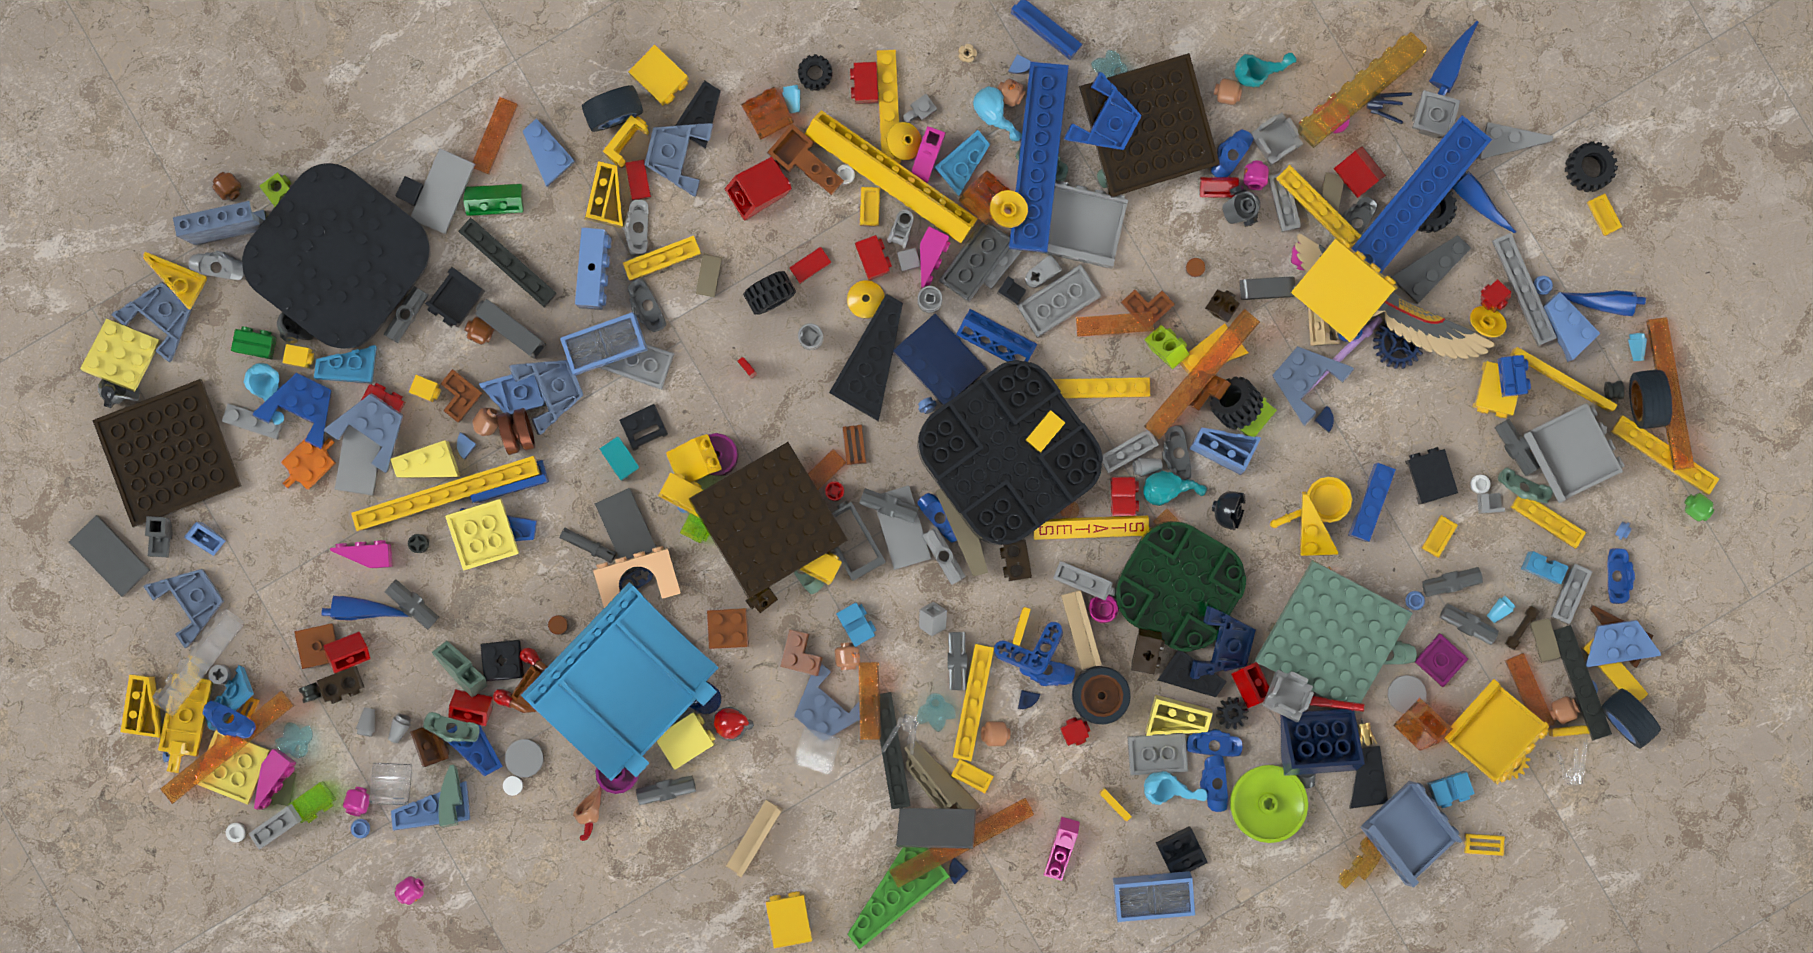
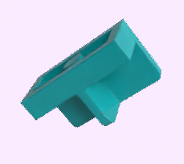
(619, 458)

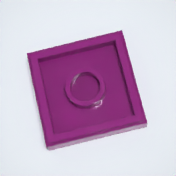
(1441, 660)

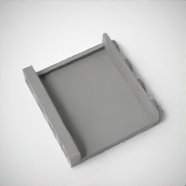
(1085, 224)
(1574, 452)

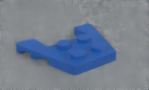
(1114, 121)
(303, 399)

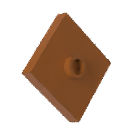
(311, 643)

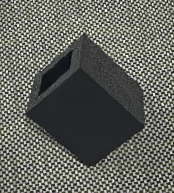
(409, 190)
(1011, 291)

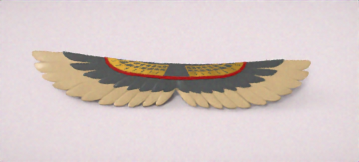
(1412, 321)

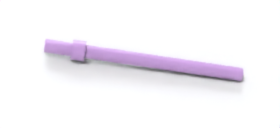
(1367, 330)

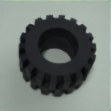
(1605, 160)
(1447, 214)
(769, 292)
(1238, 404)

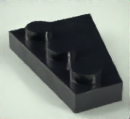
(701, 109)
(1178, 674)
(1369, 782)

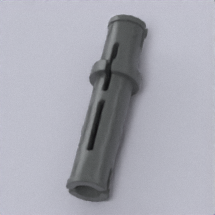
(588, 545)

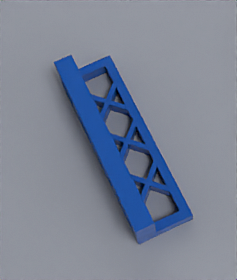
(1046, 28)
(998, 336)
(513, 487)

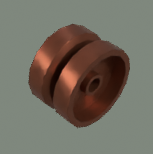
(516, 431)

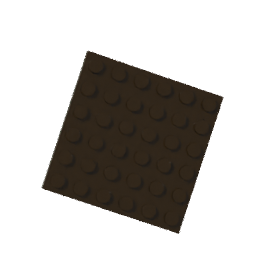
(1171, 134)
(167, 453)
(768, 520)

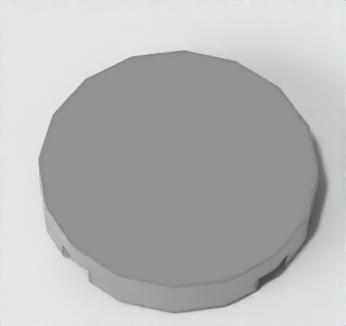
(1405, 692)
(524, 758)

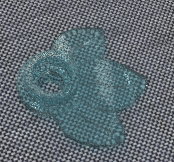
(1109, 64)
(936, 714)
(292, 738)

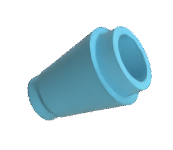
(792, 98)
(1637, 345)
(1501, 609)

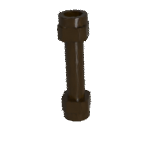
(1531, 614)

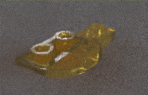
(1362, 865)

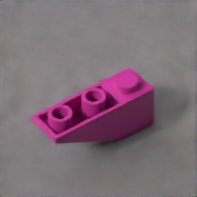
(928, 153)
(931, 248)
(371, 556)
(272, 774)
(1062, 848)

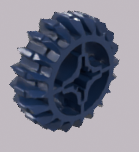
(1387, 354)

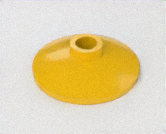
(896, 141)
(1012, 201)
(857, 305)
(1487, 322)

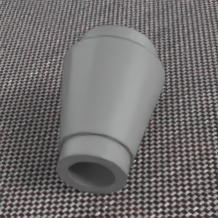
(1145, 466)
(366, 723)
(399, 727)

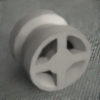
(223, 674)

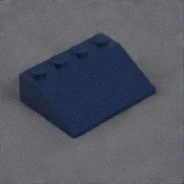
(939, 360)
(1321, 743)

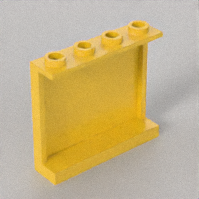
(1344, 289)
(1496, 732)

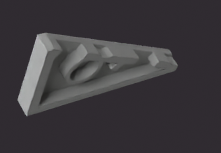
(1510, 139)

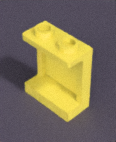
(686, 740)

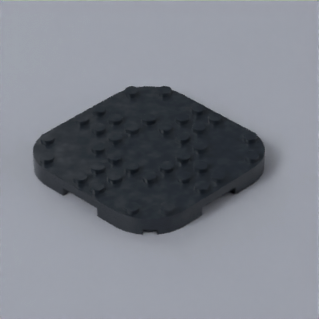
(336, 256)
(988, 468)

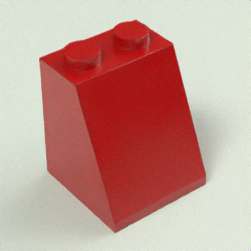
(758, 188)

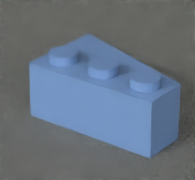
(1570, 326)
(1226, 449)

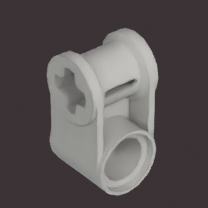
(901, 230)
(1045, 270)

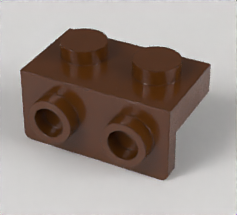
(429, 747)

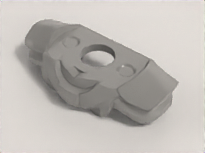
(637, 213)
(202, 264)

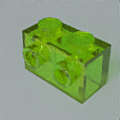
(694, 529)

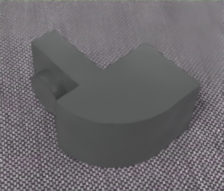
(159, 533)

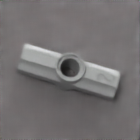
(937, 544)

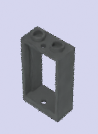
(510, 328)
(843, 507)

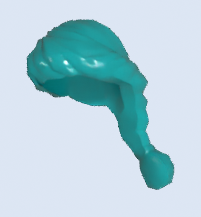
(1254, 71)
(1165, 486)

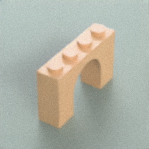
(657, 562)

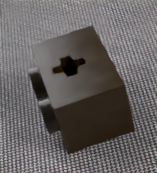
(1144, 661)

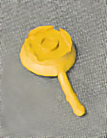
(1330, 498)

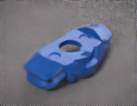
(1241, 143)
(930, 507)
(1619, 560)
(1061, 674)
(240, 726)
(1229, 745)
(1215, 768)

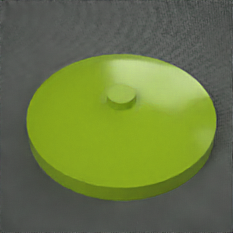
(1268, 804)

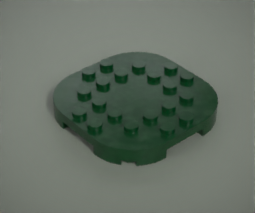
(1174, 580)

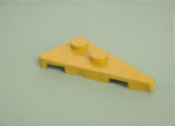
(182, 281)
(1314, 536)

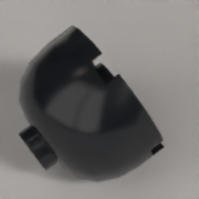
(1229, 509)

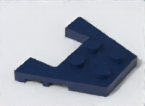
(1231, 646)

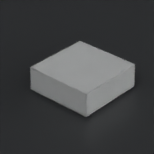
(908, 259)

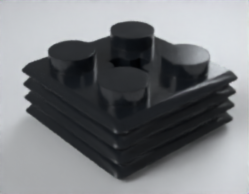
(491, 653)

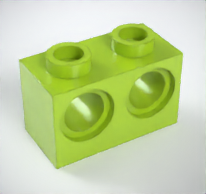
(268, 187)
(1167, 346)

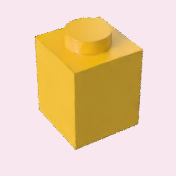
(298, 356)
(425, 388)

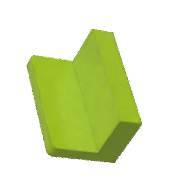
(1255, 427)

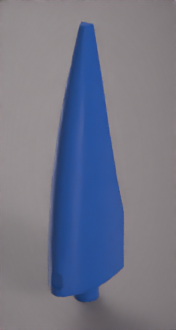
(1449, 67)
(1474, 194)
(1611, 302)
(354, 608)

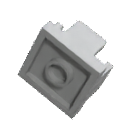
(1435, 114)
(1277, 138)
(1289, 695)

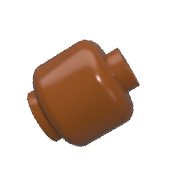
(226, 186)
(478, 331)

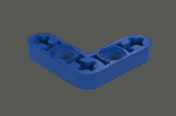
(1032, 657)

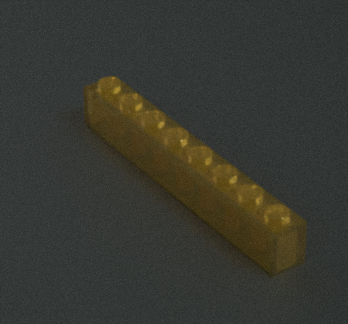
(1362, 89)

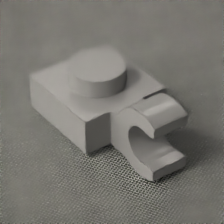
(921, 108)

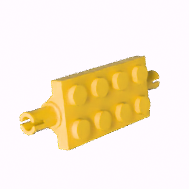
(184, 731)

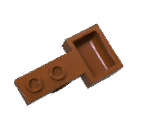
(793, 150)

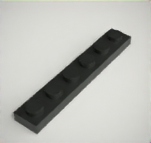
(507, 262)
(1582, 683)
(892, 756)

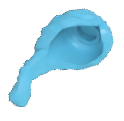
(990, 108)
(263, 382)
(1163, 786)

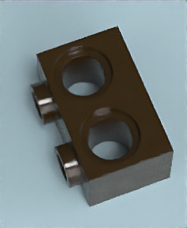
(1021, 560)
(339, 680)

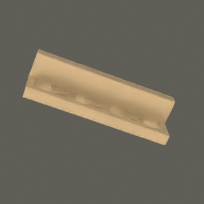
(1321, 330)
(1081, 629)
(754, 838)

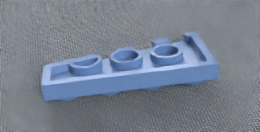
(426, 811)

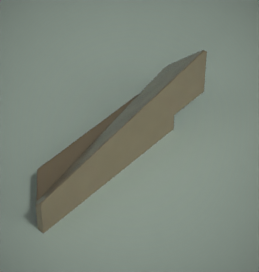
(966, 538)
(937, 782)

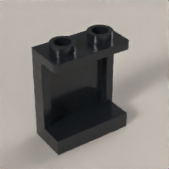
(455, 298)
(1432, 475)

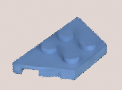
(514, 395)
(1620, 643)

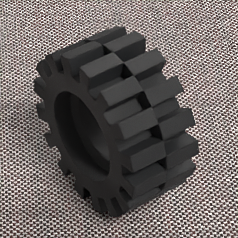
(815, 61)

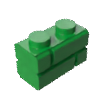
(253, 344)

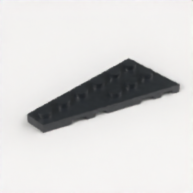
(867, 369)

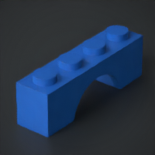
(1371, 506)

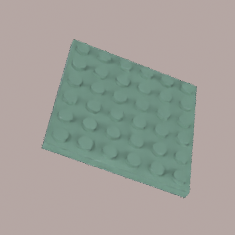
(1334, 634)

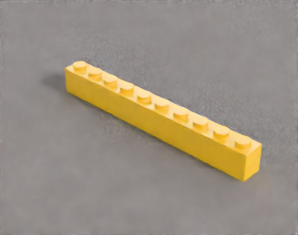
(890, 176)
(678, 492)

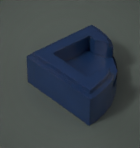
(1325, 419)
(1027, 699)
(956, 870)

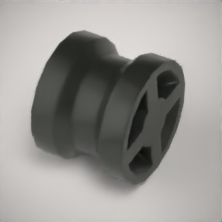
(1614, 390)
(416, 541)
(309, 692)

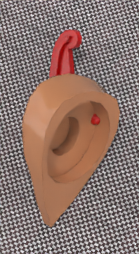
(588, 812)

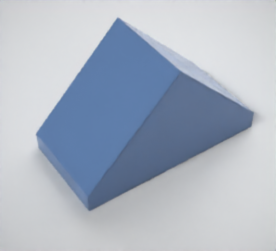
(205, 538)

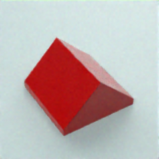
(1359, 171)

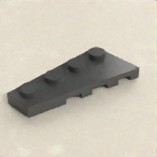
(1427, 271)

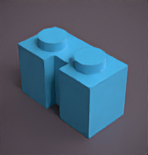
(1537, 565)
(856, 624)
(1451, 788)

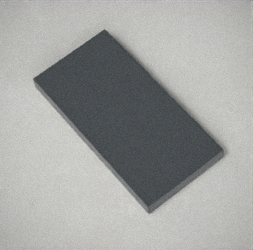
(976, 261)
(625, 525)
(109, 555)
(936, 828)

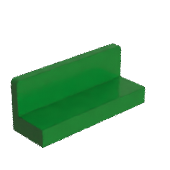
(493, 199)

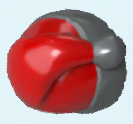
(731, 723)

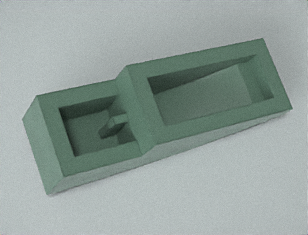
(460, 668)
(450, 798)

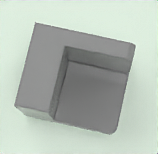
(1489, 503)
(932, 618)

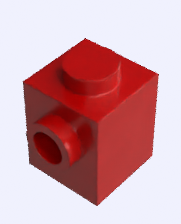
(1495, 296)
(1075, 731)

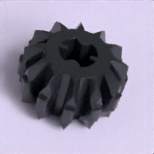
(1234, 719)

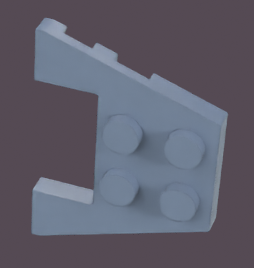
(669, 149)
(164, 311)
(1301, 373)
(557, 387)
(374, 420)
(196, 597)
(820, 711)

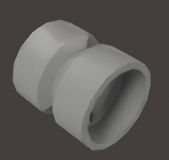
(929, 299)
(810, 336)

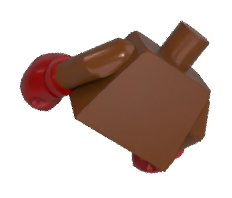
(515, 700)

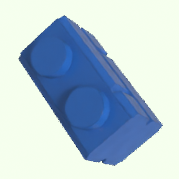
(1513, 375)

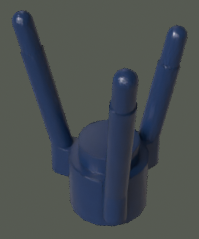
(1377, 103)

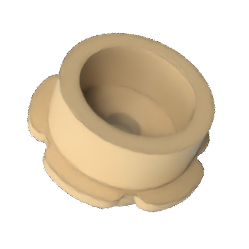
(962, 53)

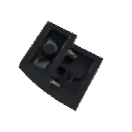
(1182, 851)

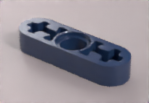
(637, 573)

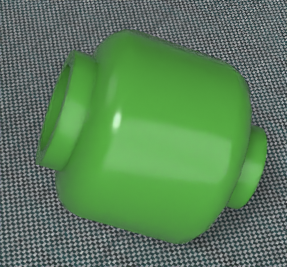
(1699, 507)

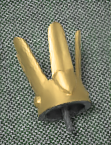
(1365, 732)

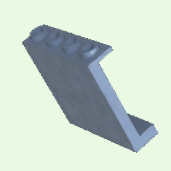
(218, 223)
(1410, 832)

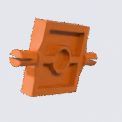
(308, 463)

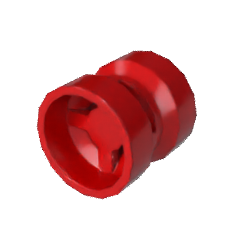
(834, 491)

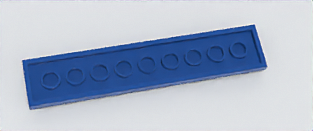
(1040, 154)
(1422, 193)

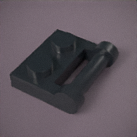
(640, 421)

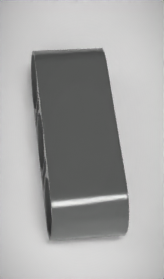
(1267, 288)

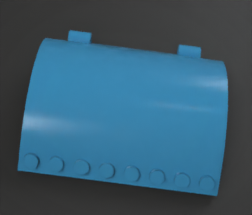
(622, 684)

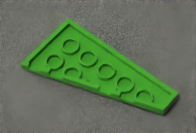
(892, 902)

